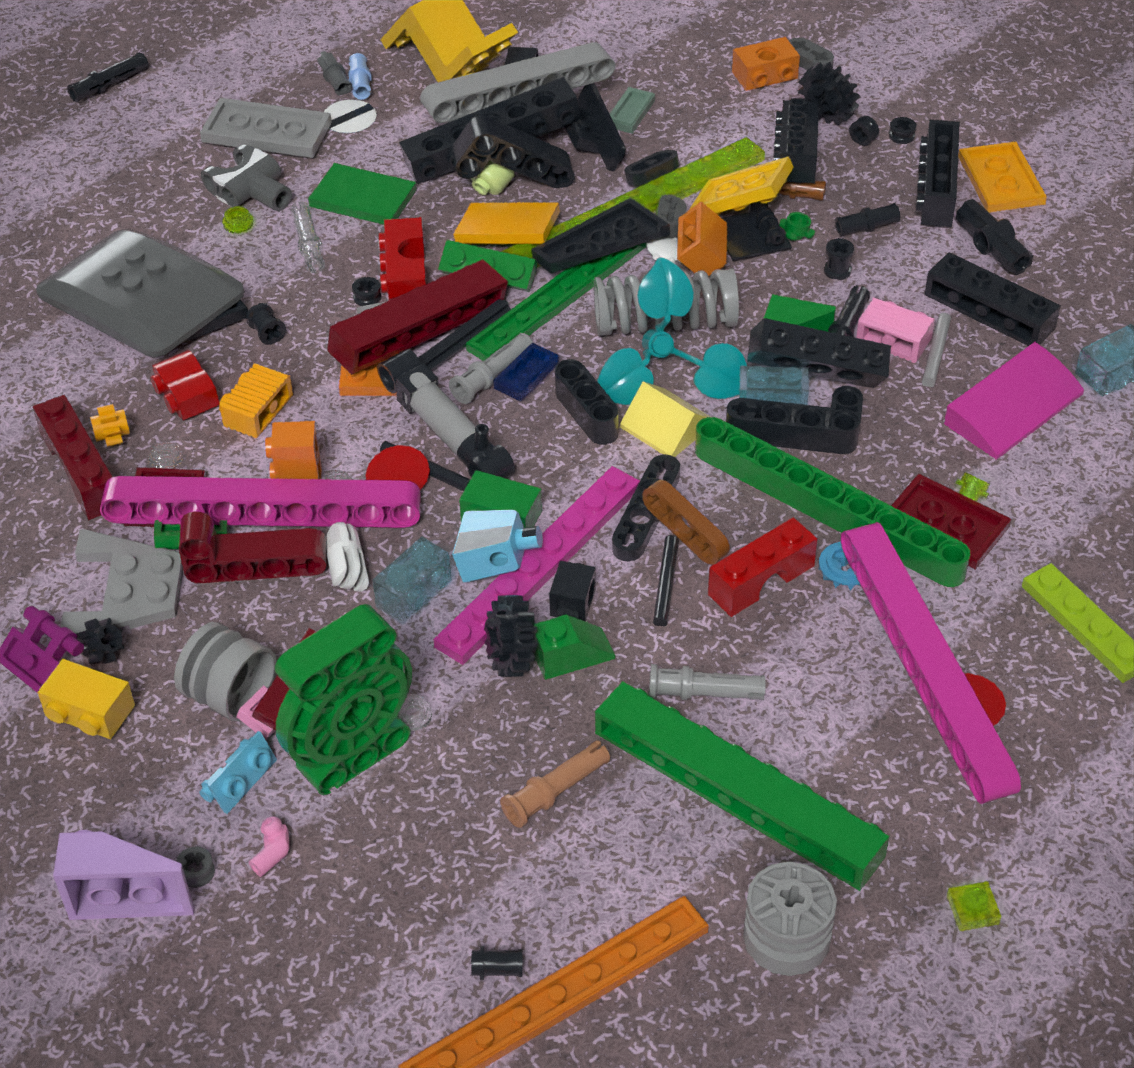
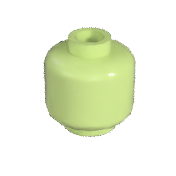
(492, 179)

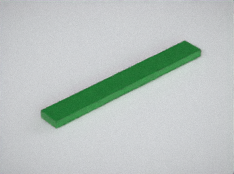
(547, 302)

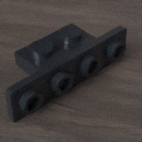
(596, 129)

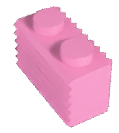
(901, 328)

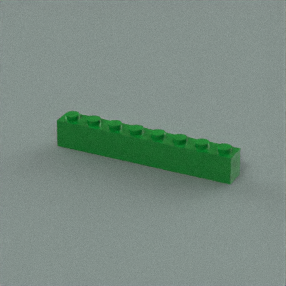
(742, 785)

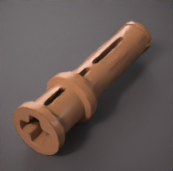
(541, 791)

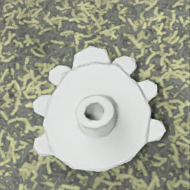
(664, 248)

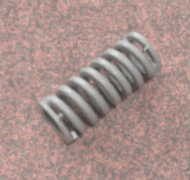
(605, 296)

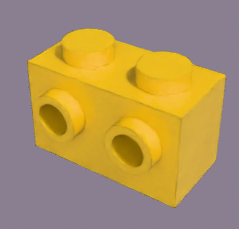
(86, 699)

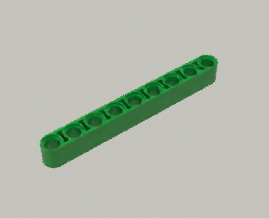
(829, 499)

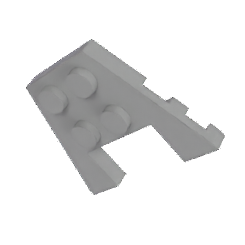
(140, 582)

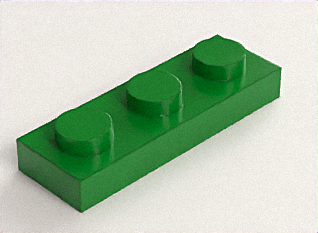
(516, 269)

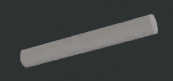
(936, 350)

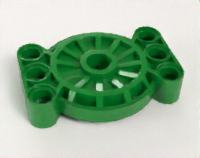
(343, 698)

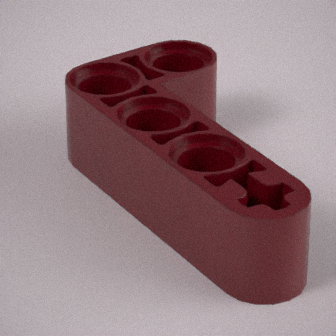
(247, 555)

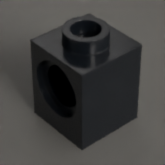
(572, 590)

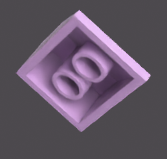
(117, 879)

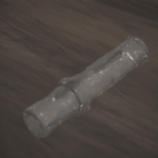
(309, 243)

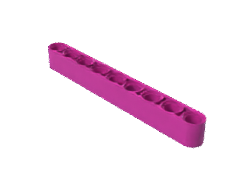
(262, 501)
(931, 664)

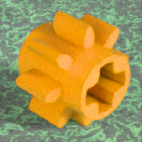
(110, 425)

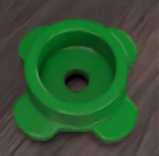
(797, 226)

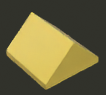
(662, 419)

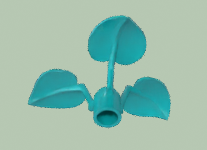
(662, 294)

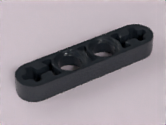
(636, 507)

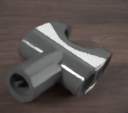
(252, 177)

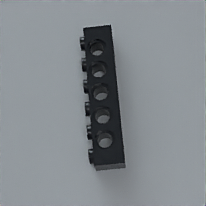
(531, 112)

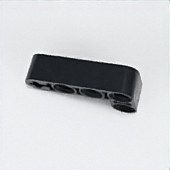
(494, 141)
(800, 425)

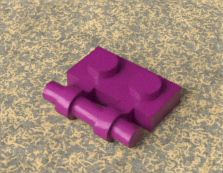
(31, 659)

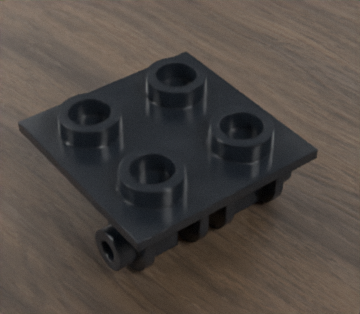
(755, 233)

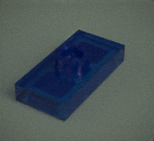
(526, 371)

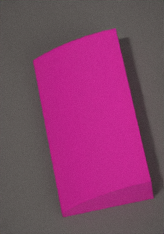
(1013, 401)

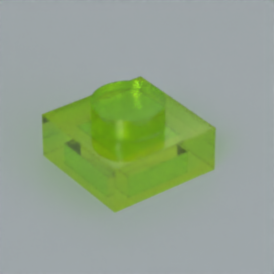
(973, 906)

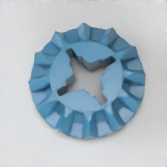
(831, 565)

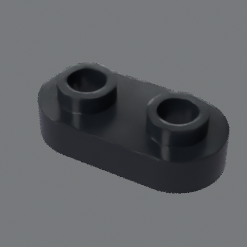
(651, 167)

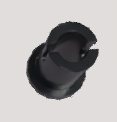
(496, 962)

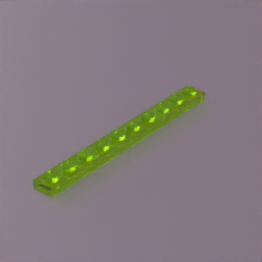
(679, 183)

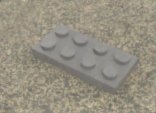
(266, 127)

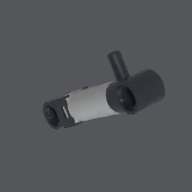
(419, 393)

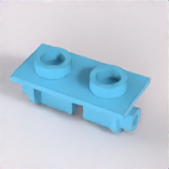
(240, 774)

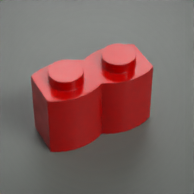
(185, 385)

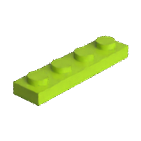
(1083, 620)

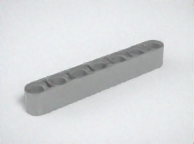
(476, 91)

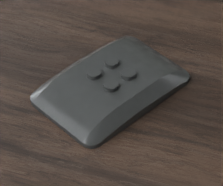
(141, 291)

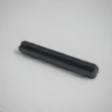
(457, 340)

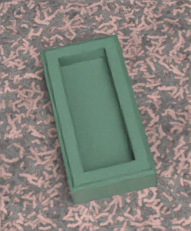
(631, 109)

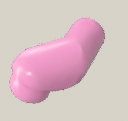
(275, 846)

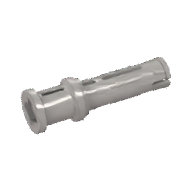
(481, 374)
(687, 683)

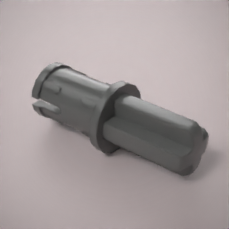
(334, 73)

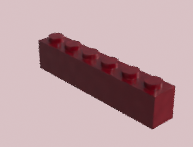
(415, 316)

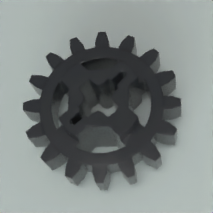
(832, 92)
(510, 636)

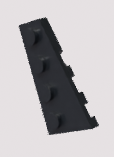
(601, 235)

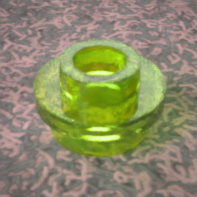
(237, 220)
(972, 486)

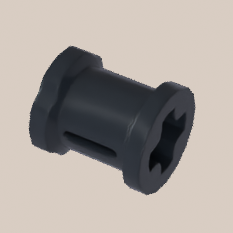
(839, 255)
(263, 320)

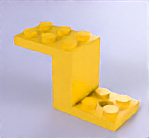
(448, 38)

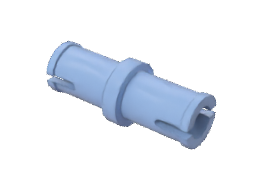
(359, 76)

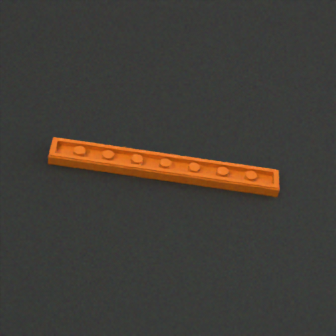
(566, 990)

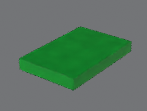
(362, 194)

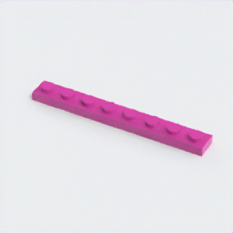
(560, 543)

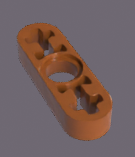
(701, 536)

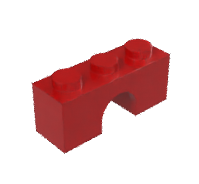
(402, 256)
(740, 576)

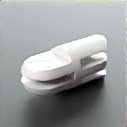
(346, 557)

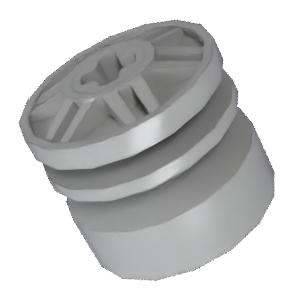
(223, 669)
(789, 918)

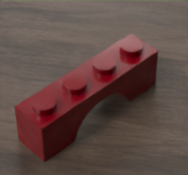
(75, 450)

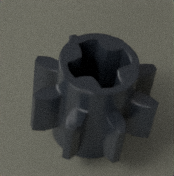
(100, 641)

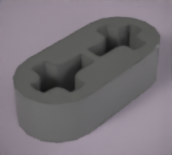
(811, 53)
(670, 209)

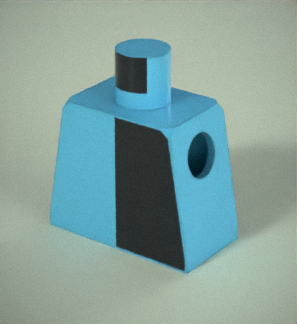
(492, 543)

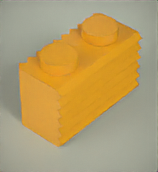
(255, 400)

